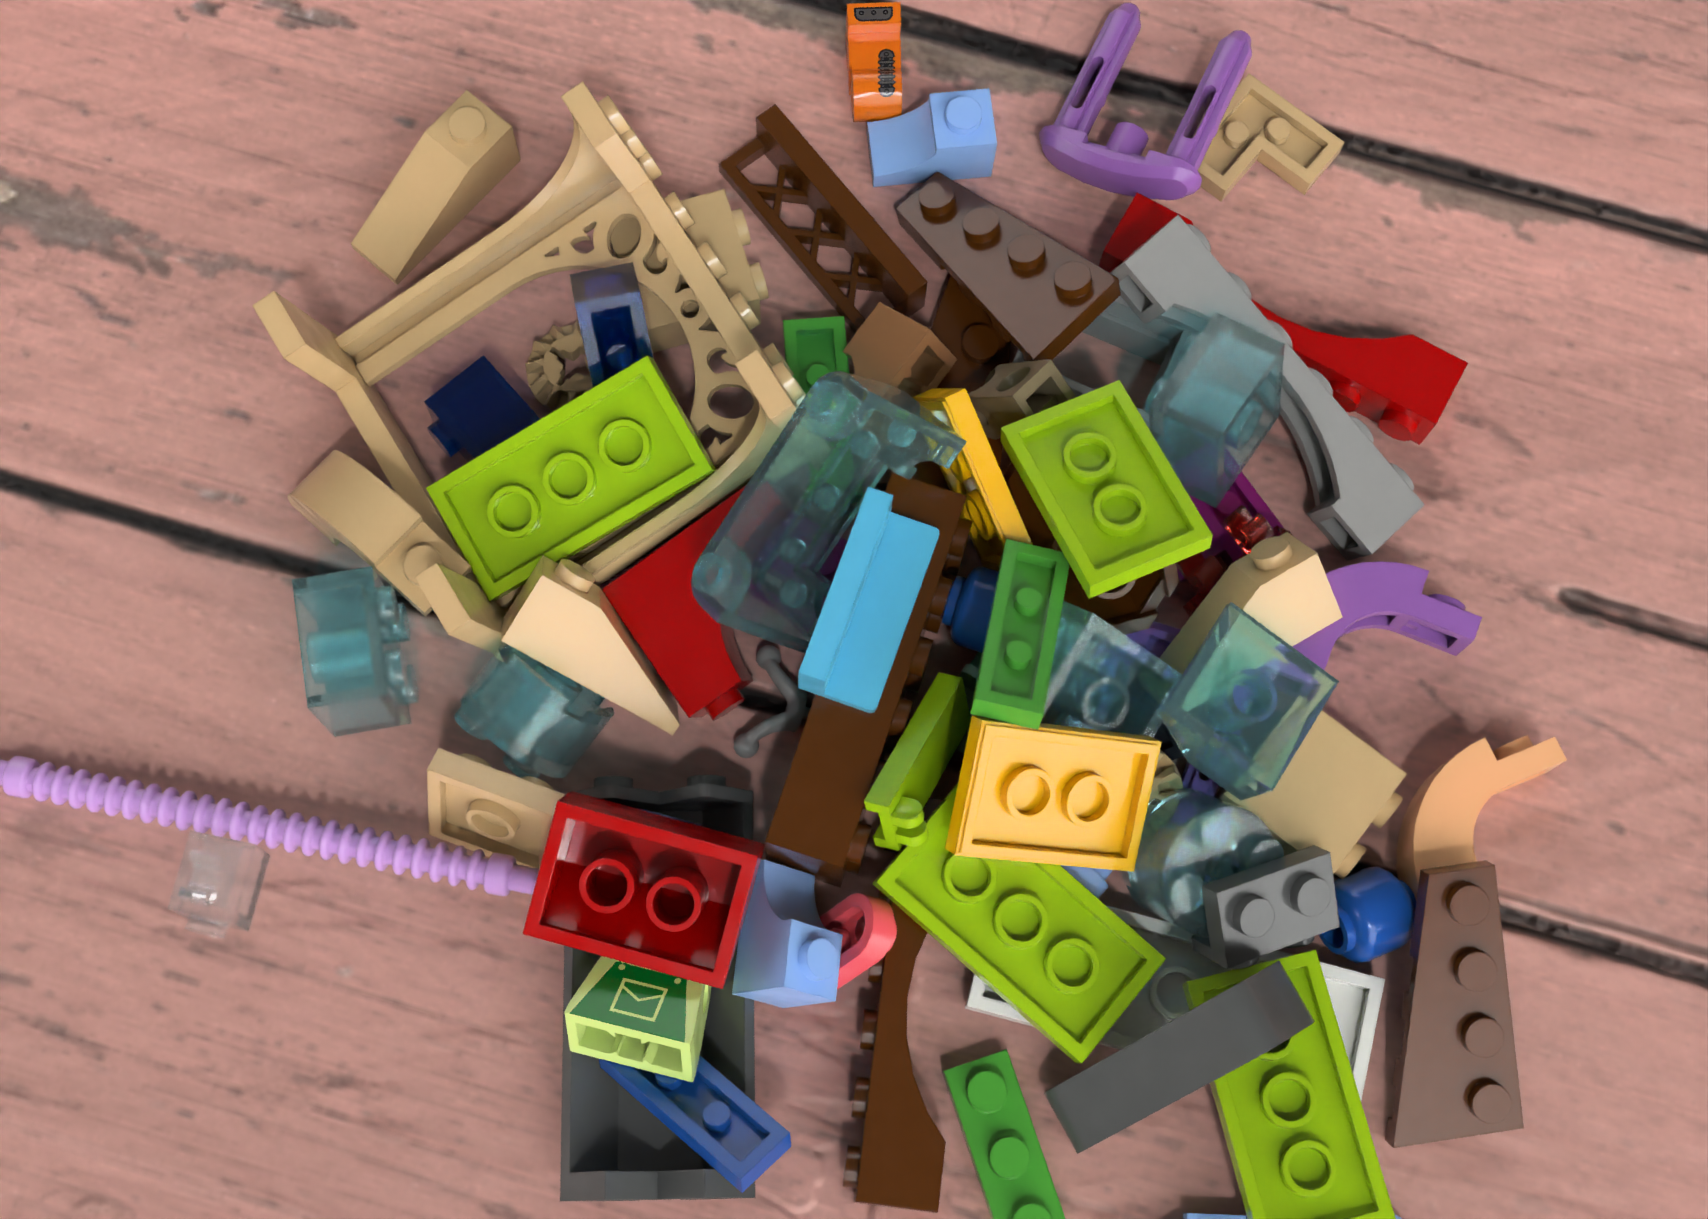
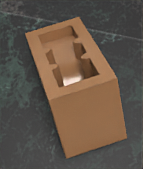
(899, 352)

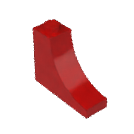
(676, 634)

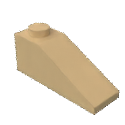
(437, 186)
(1274, 584)
(579, 634)

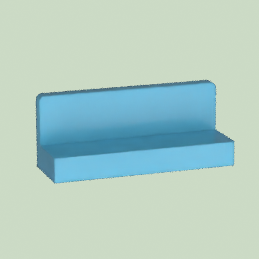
(868, 605)

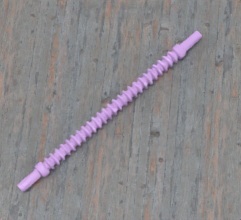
(497, 874)

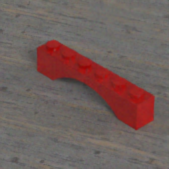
(1389, 380)

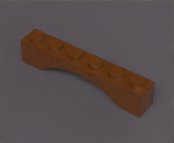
(899, 1142)

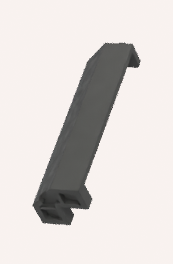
(608, 1137)

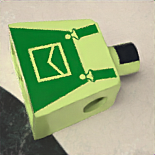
(639, 1018)

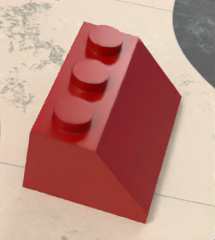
(643, 888)

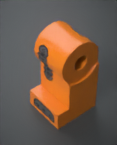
(874, 60)

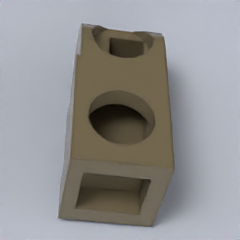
(1017, 392)

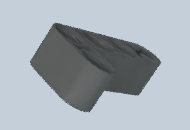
(1180, 1057)

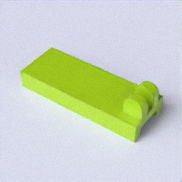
(918, 764)

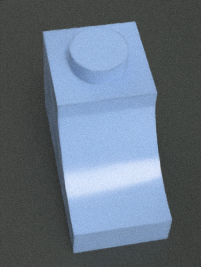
(944, 135)
(783, 946)

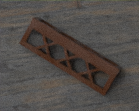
(836, 208)

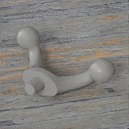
(768, 658)

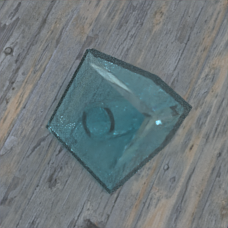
(1245, 704)

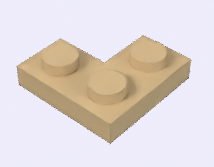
(1268, 130)

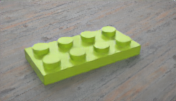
(571, 478)
(1025, 935)
(1297, 1113)

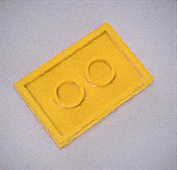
(977, 477)
(1052, 795)

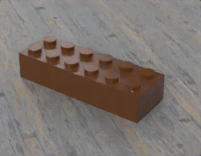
(843, 747)

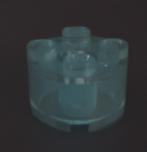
(532, 714)
(1192, 843)

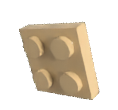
(489, 807)

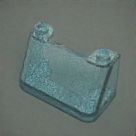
(806, 492)

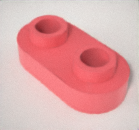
(867, 933)

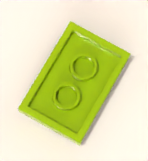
(1105, 489)

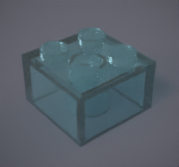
(1217, 405)
(354, 651)
(1104, 678)

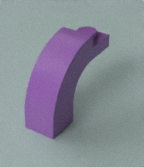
(1391, 599)

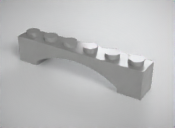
(1353, 485)

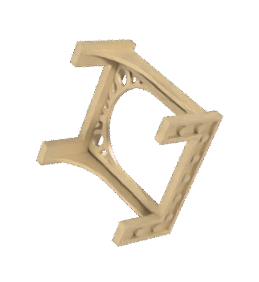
(596, 187)

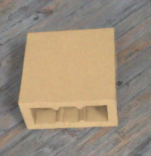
(726, 234)
(1329, 795)

